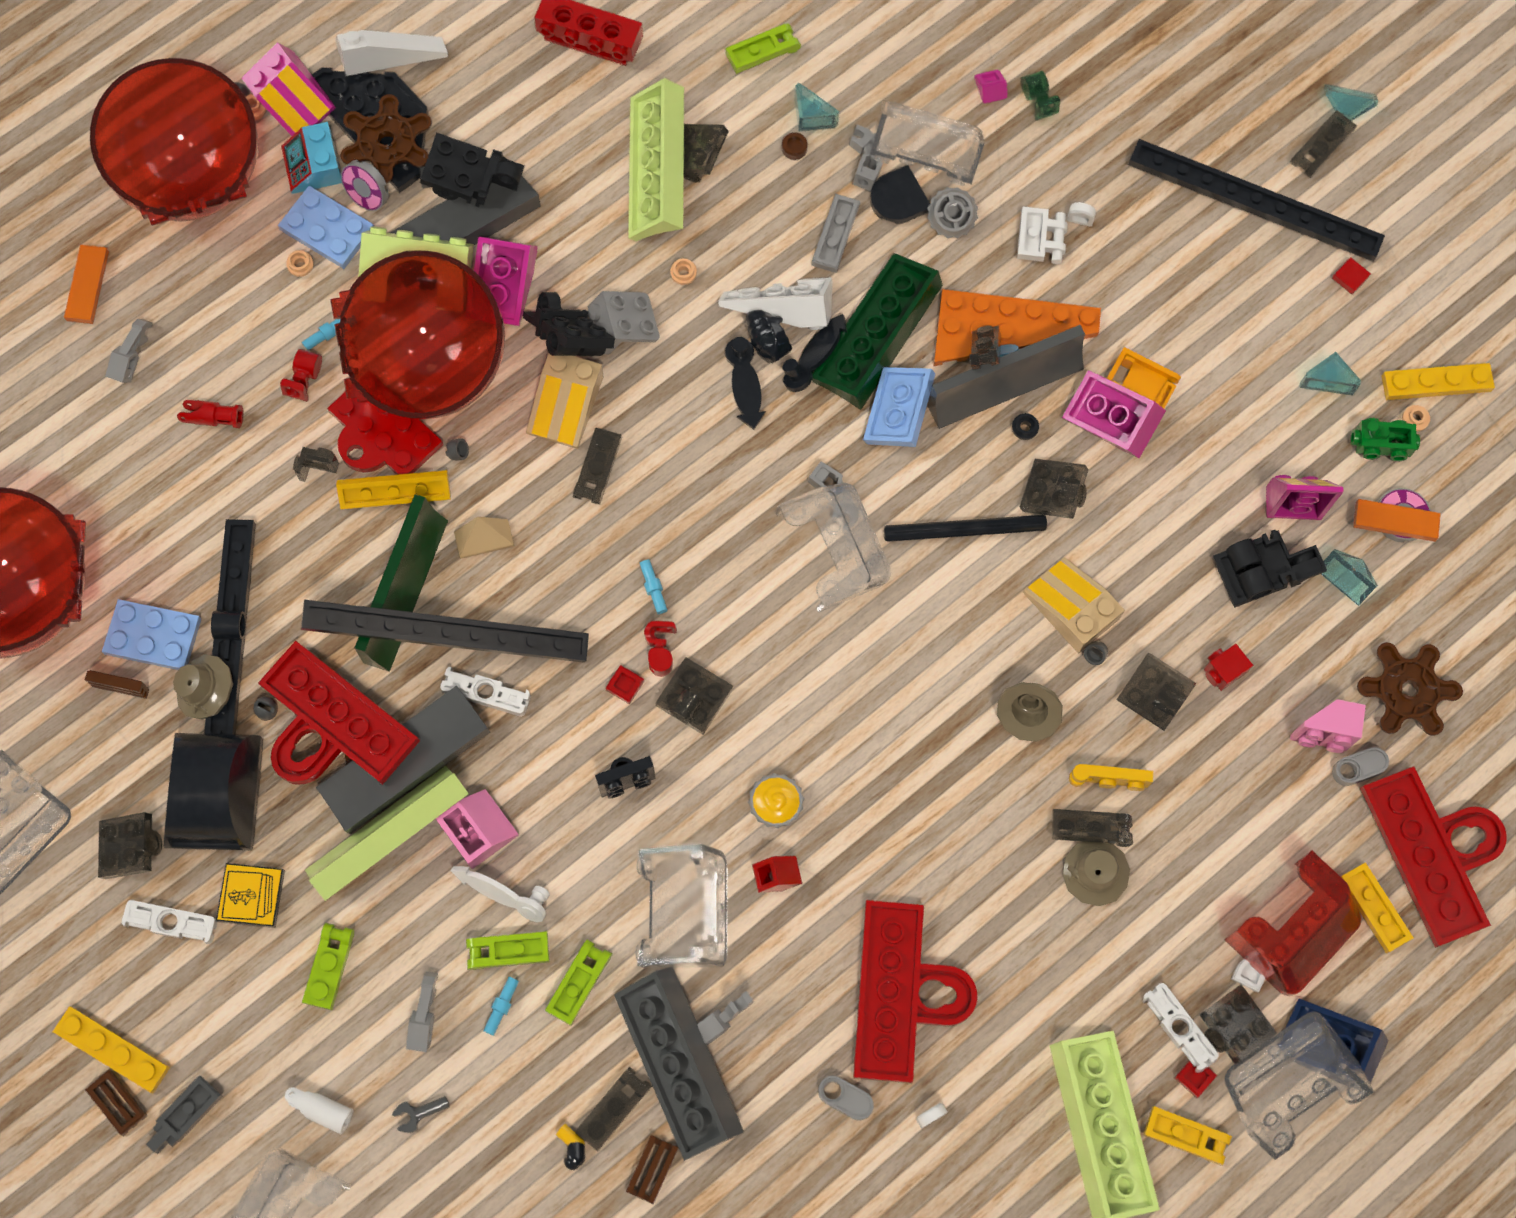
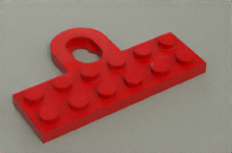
(336, 712)
(1426, 856)
(890, 992)

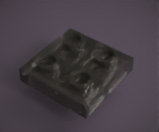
(701, 149)
(1055, 488)
(1156, 691)
(694, 695)
(127, 845)
(1236, 1025)

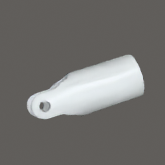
(320, 1109)

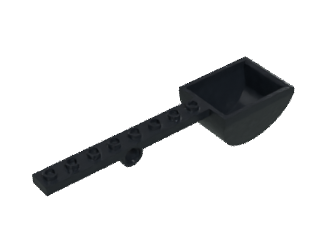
(218, 772)

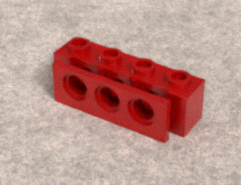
(589, 30)

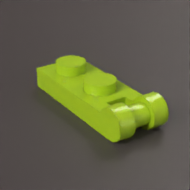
(762, 48)
(508, 950)
(328, 967)
(578, 983)

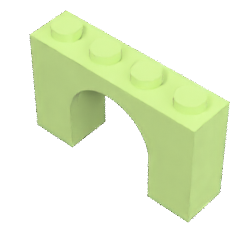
(378, 245)

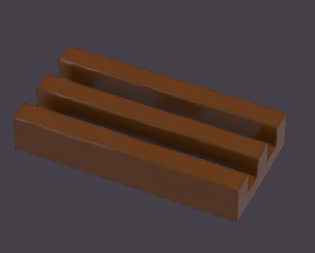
(117, 684)
(131, 1121)
(662, 1146)

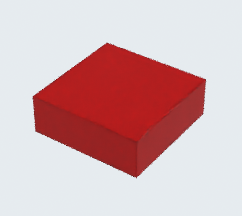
(1351, 276)
(624, 684)
(1195, 1082)

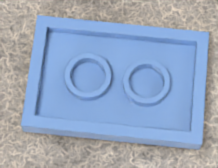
(325, 227)
(899, 406)
(151, 635)

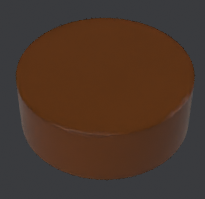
(794, 146)

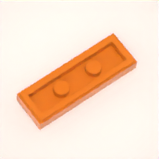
(86, 284)
(1397, 520)

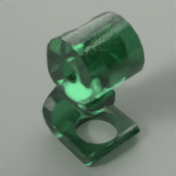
(1036, 87)

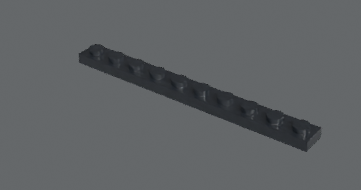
(1256, 200)
(444, 631)

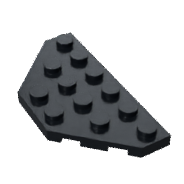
(362, 94)

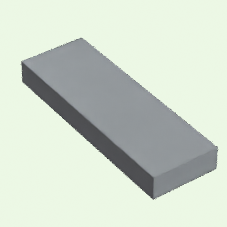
(835, 233)

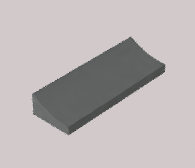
(469, 222)
(1014, 376)
(444, 733)
(678, 1063)

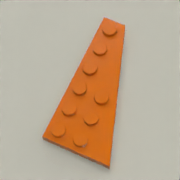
(1019, 320)

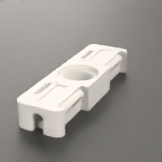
(502, 699)
(151, 916)
(1194, 1043)

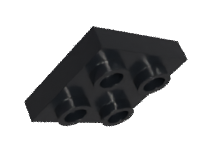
(624, 775)

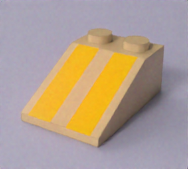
(565, 399)
(1074, 604)

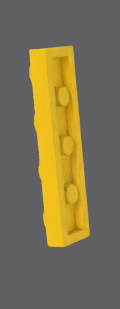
(1437, 381)
(393, 489)
(111, 1049)

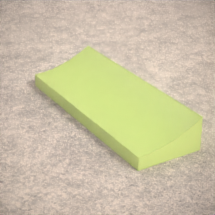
(656, 160)
(385, 832)
(1104, 1126)

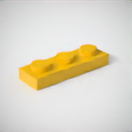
(1377, 908)

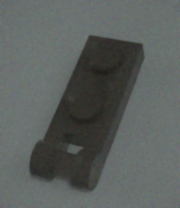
(1324, 143)
(985, 346)
(597, 465)
(1092, 827)
(612, 1110)

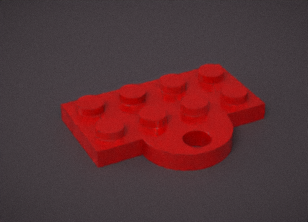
(383, 437)

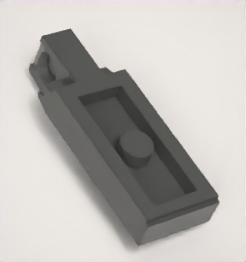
(183, 1114)

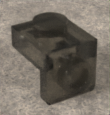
(319, 459)

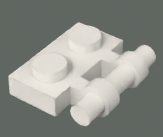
(1033, 232)

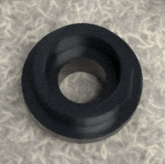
(1026, 419)

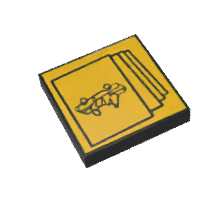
(250, 895)

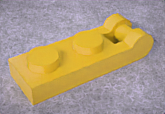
(1111, 776)
(1186, 1135)

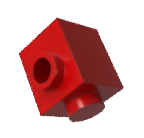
(1227, 666)
(777, 874)

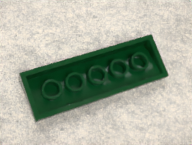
(879, 329)
(404, 576)

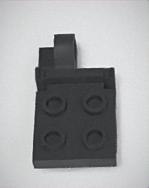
(465, 172)
(567, 330)
(1263, 566)

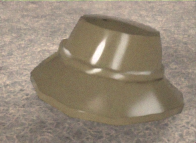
(209, 686)
(1029, 711)
(1081, 877)

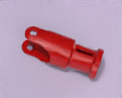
(211, 414)

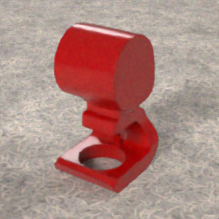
(305, 366)
(659, 657)

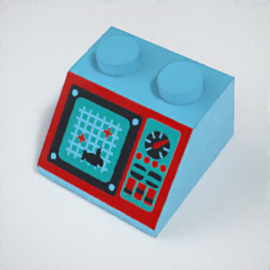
(311, 158)

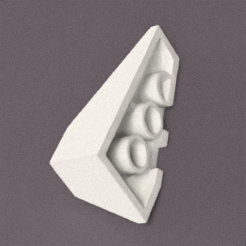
(377, 50)
(799, 305)

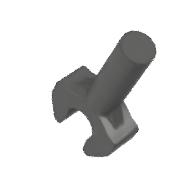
(418, 1113)

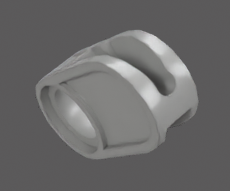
(1365, 765)
(852, 1100)

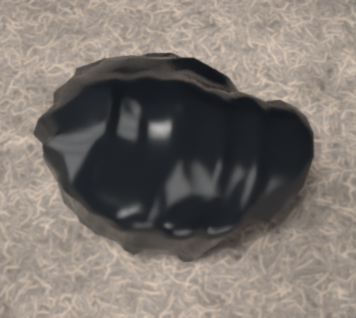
(767, 335)

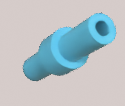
(325, 332)
(653, 586)
(501, 1006)

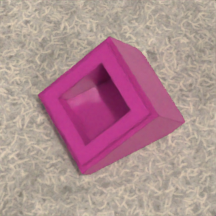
(991, 86)

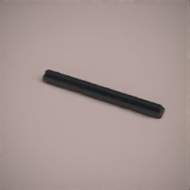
(965, 528)

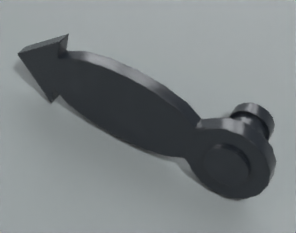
(817, 351)
(745, 381)

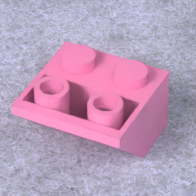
(1333, 727)
(477, 827)

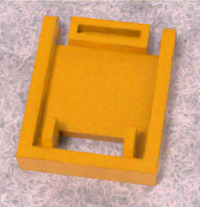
(1146, 377)

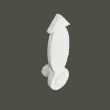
(530, 908)

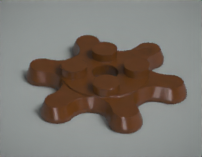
(386, 123)
(1420, 674)

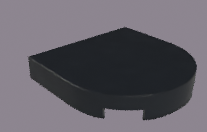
(898, 197)

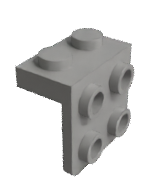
(624, 316)

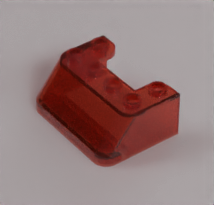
(1308, 937)

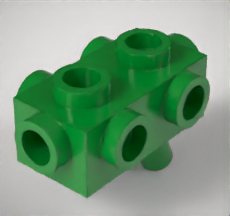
(1376, 437)

